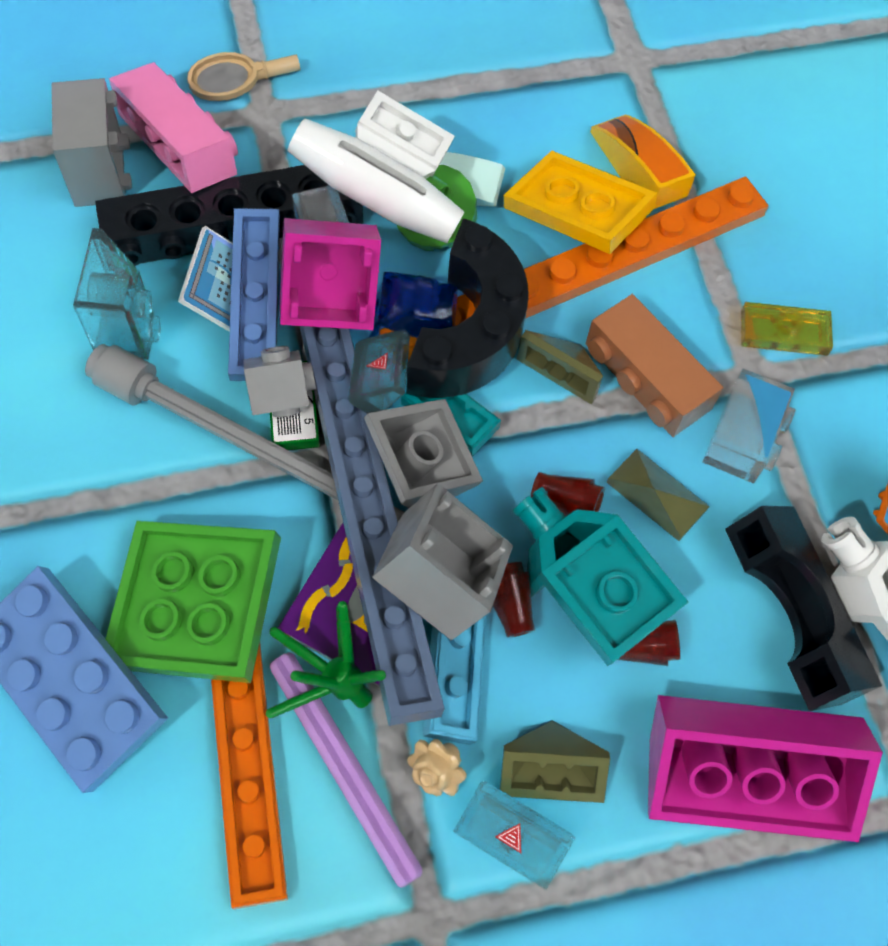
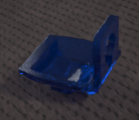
(413, 303)

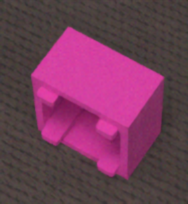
(329, 274)

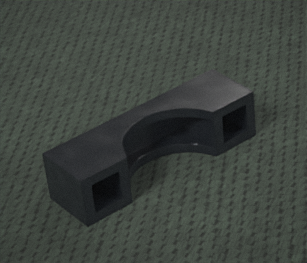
(827, 654)

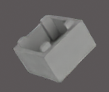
(89, 141)
(444, 562)

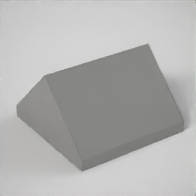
(422, 449)

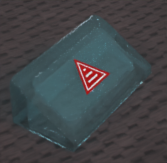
(379, 371)
(514, 834)

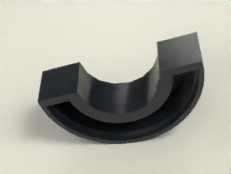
(481, 347)

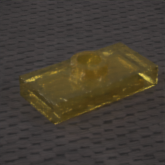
(786, 328)

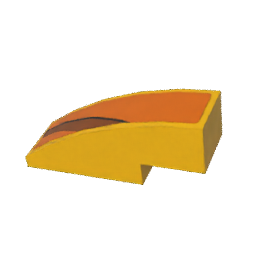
(644, 158)

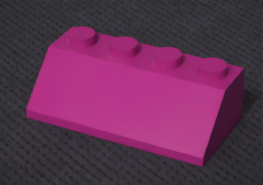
(761, 768)

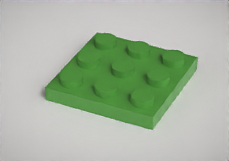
(193, 600)

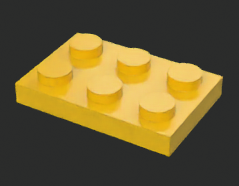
(580, 201)

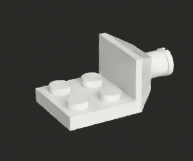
(862, 573)

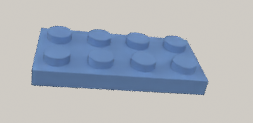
(71, 681)

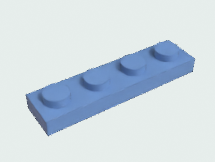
(253, 286)

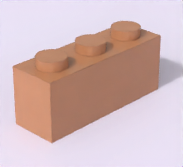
(652, 365)

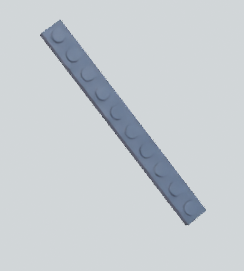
(369, 521)

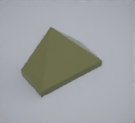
(561, 363)
(657, 494)
(554, 766)

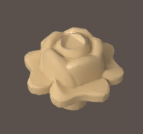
(436, 767)

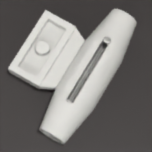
(384, 165)

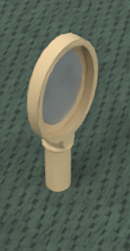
(234, 74)

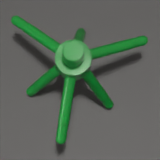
(337, 676)

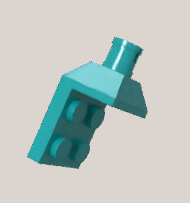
(597, 575)

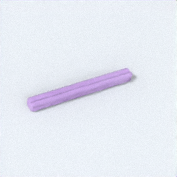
(349, 776)

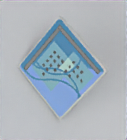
(209, 279)

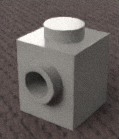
(278, 382)

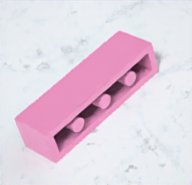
(175, 127)

